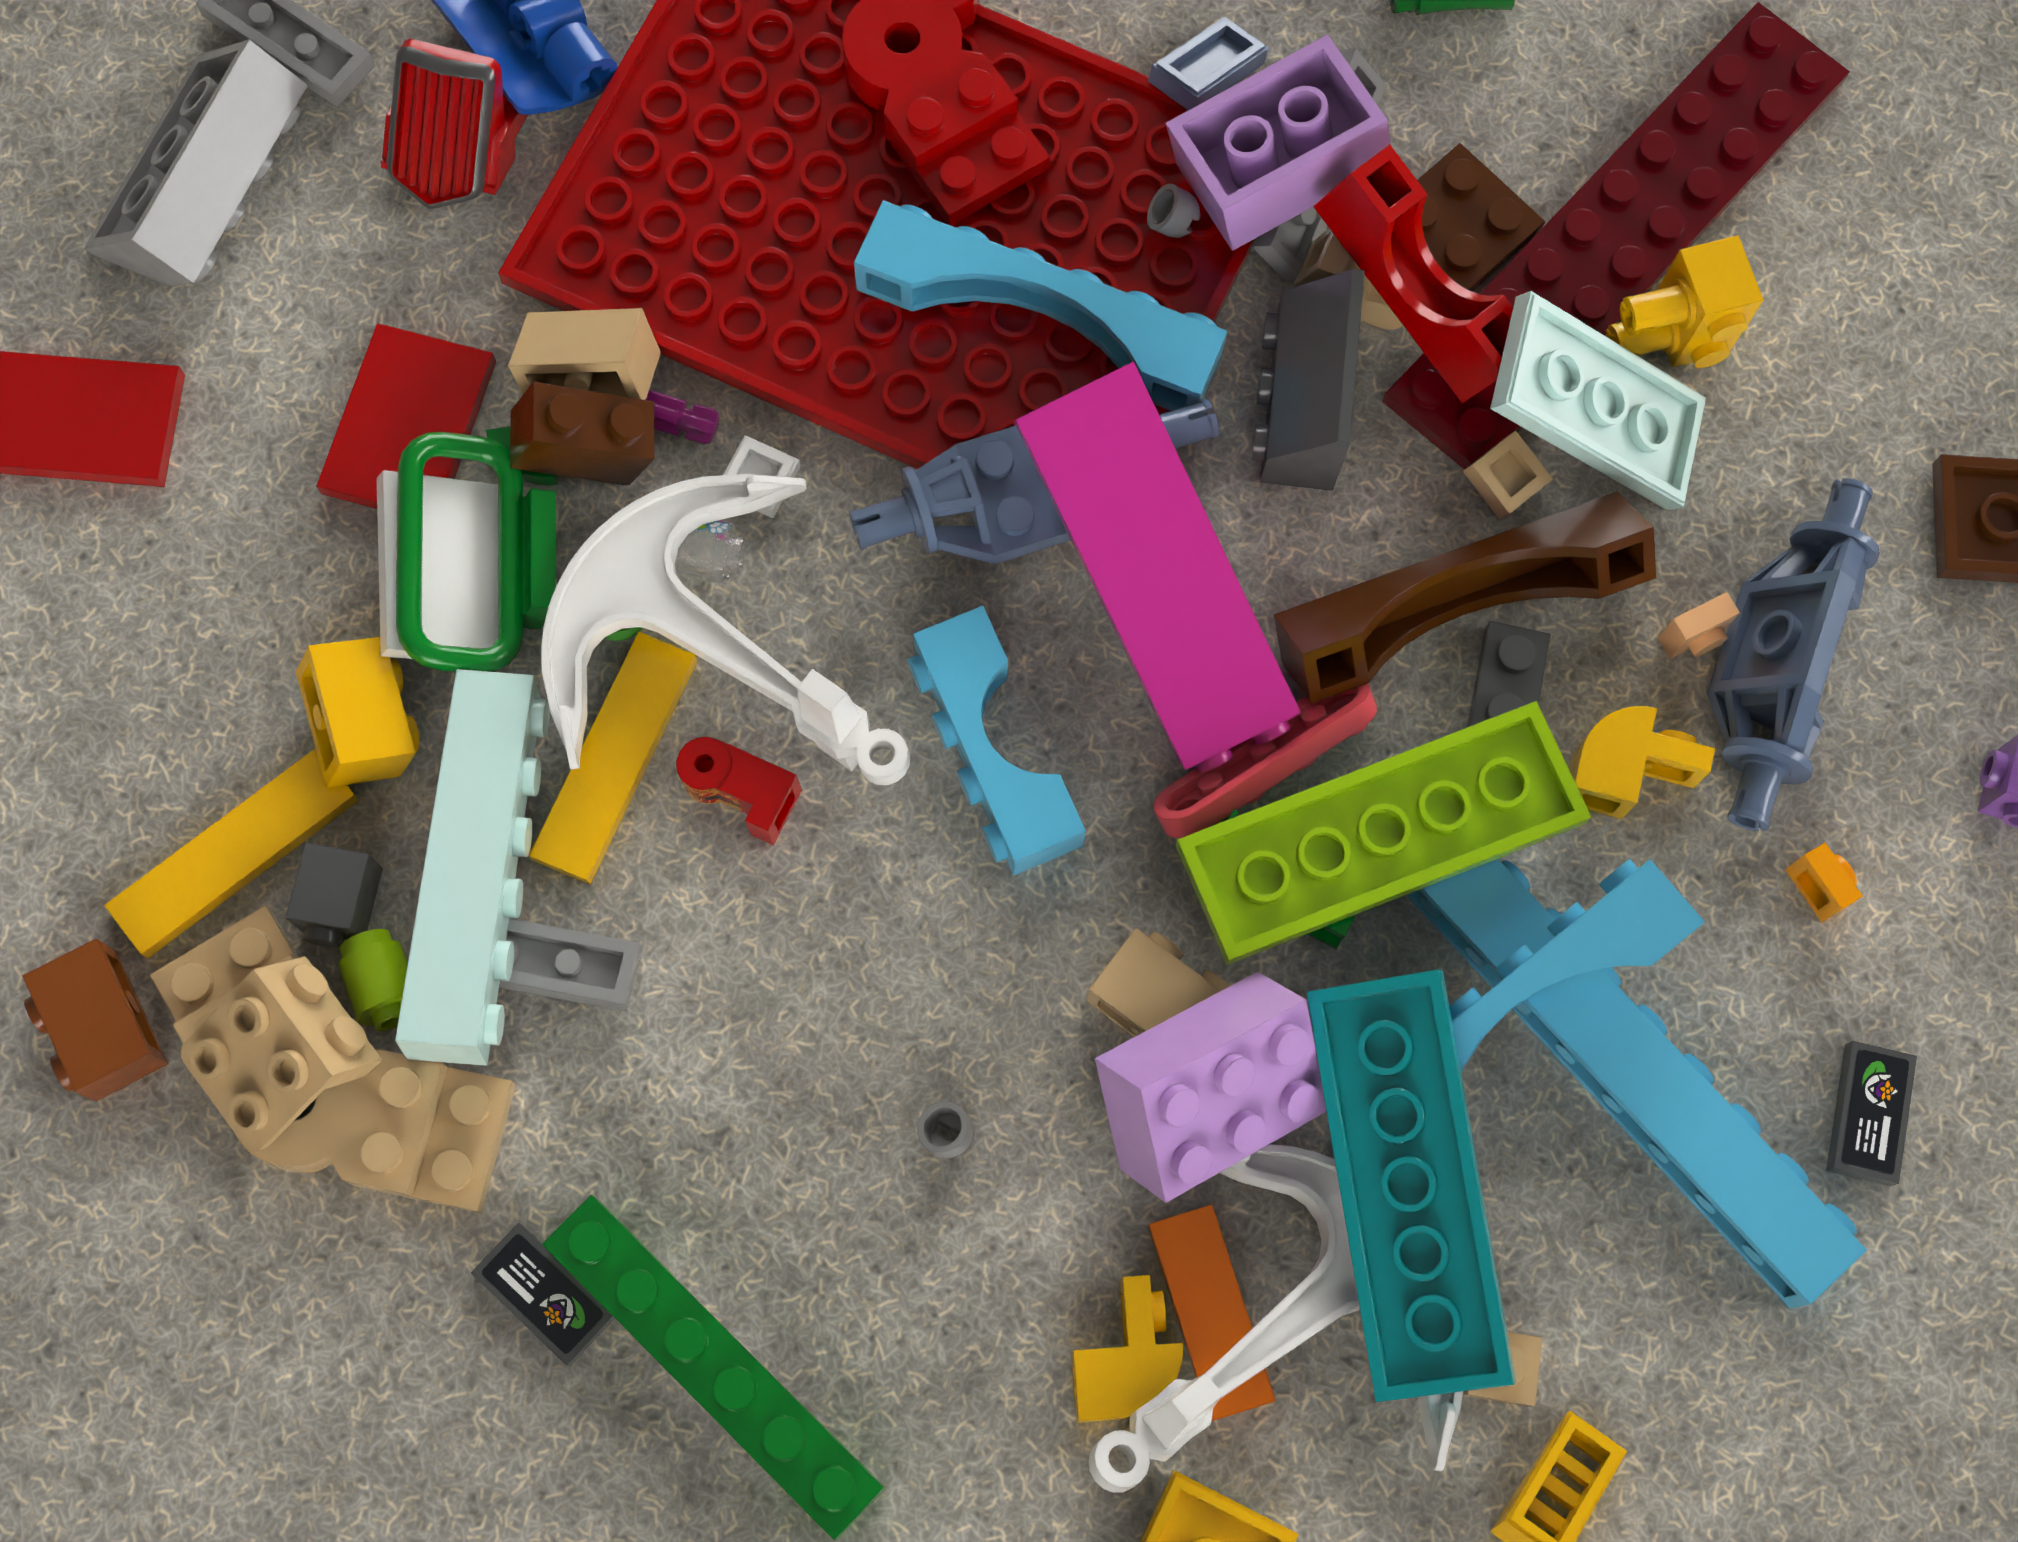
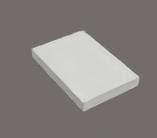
(456, 562)

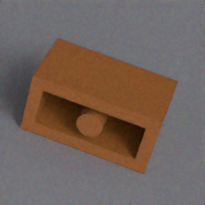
(92, 1021)

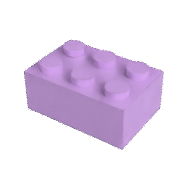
(1277, 141)
(1211, 1085)

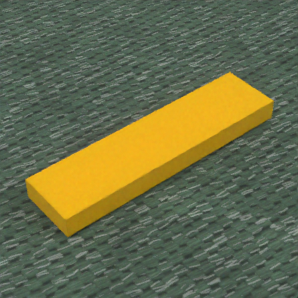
(614, 758)
(228, 855)

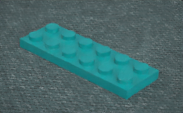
(1410, 1187)

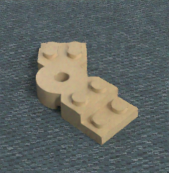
(397, 1130)

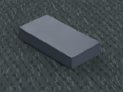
(1208, 64)

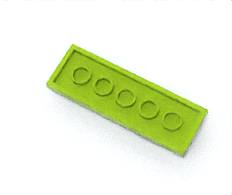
(1381, 832)

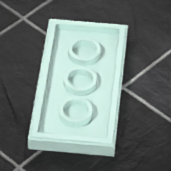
(1598, 401)

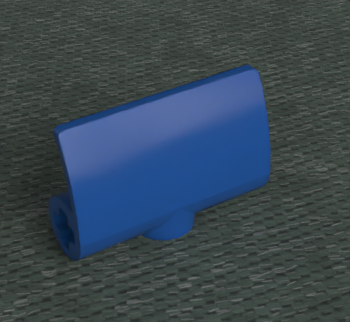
(542, 49)

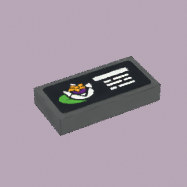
(1871, 1113)
(543, 1294)

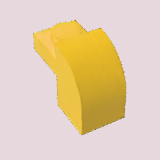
(1623, 749)
(1122, 1379)

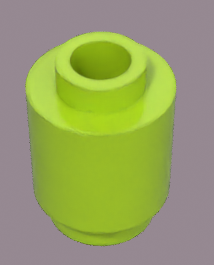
(374, 977)

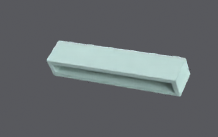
(471, 869)

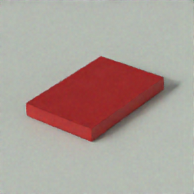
(401, 392)
(87, 418)

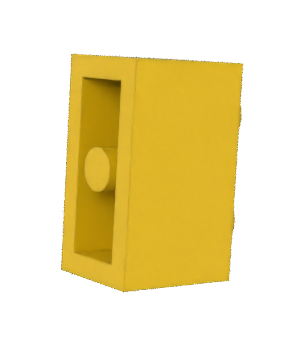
(356, 711)

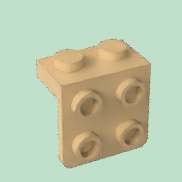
(276, 1050)

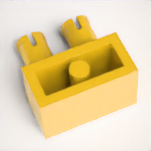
(1696, 309)

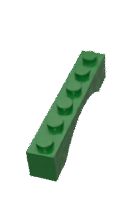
(714, 1367)

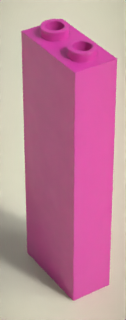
(1158, 568)

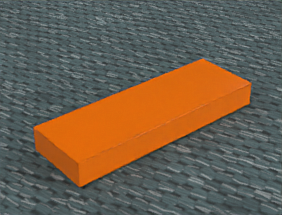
(1206, 1300)

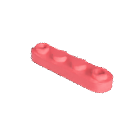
(1212, 795)

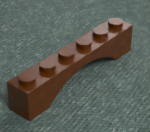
(1572, 553)

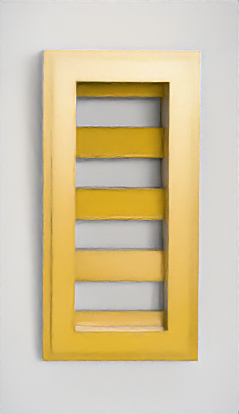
(1513, 1525)

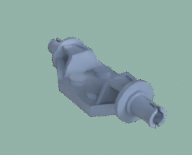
(1000, 491)
(1783, 651)

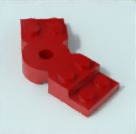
(941, 103)

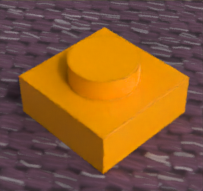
(1825, 881)

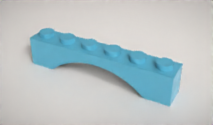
(930, 263)
(1627, 927)

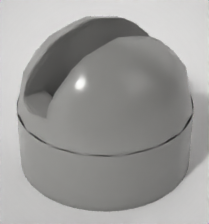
(1172, 211)
(952, 1117)

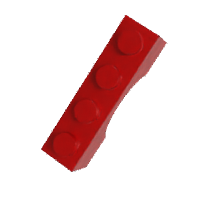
(1380, 226)

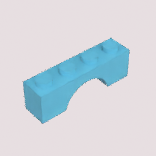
(1026, 810)

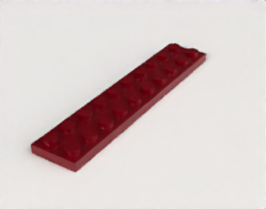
(1643, 206)

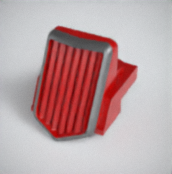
(448, 125)

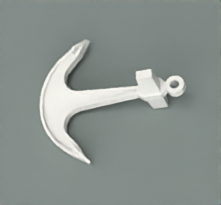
(630, 581)
(1320, 1299)

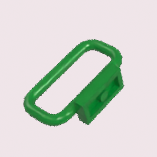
(524, 553)

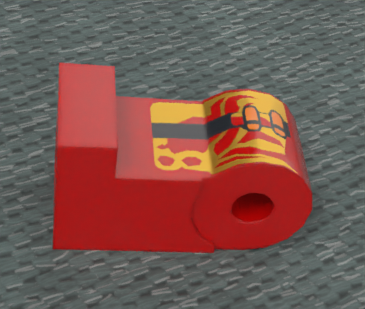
(729, 775)

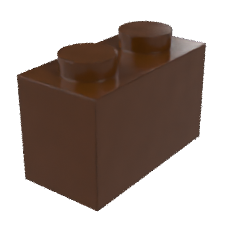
(581, 434)

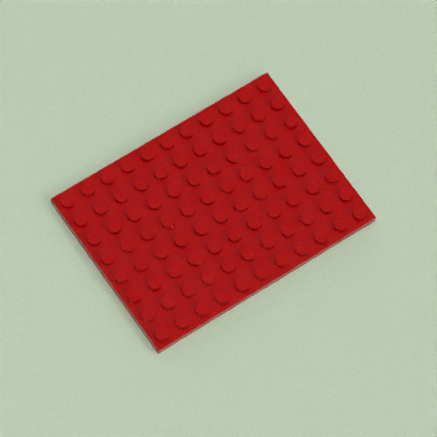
(745, 173)

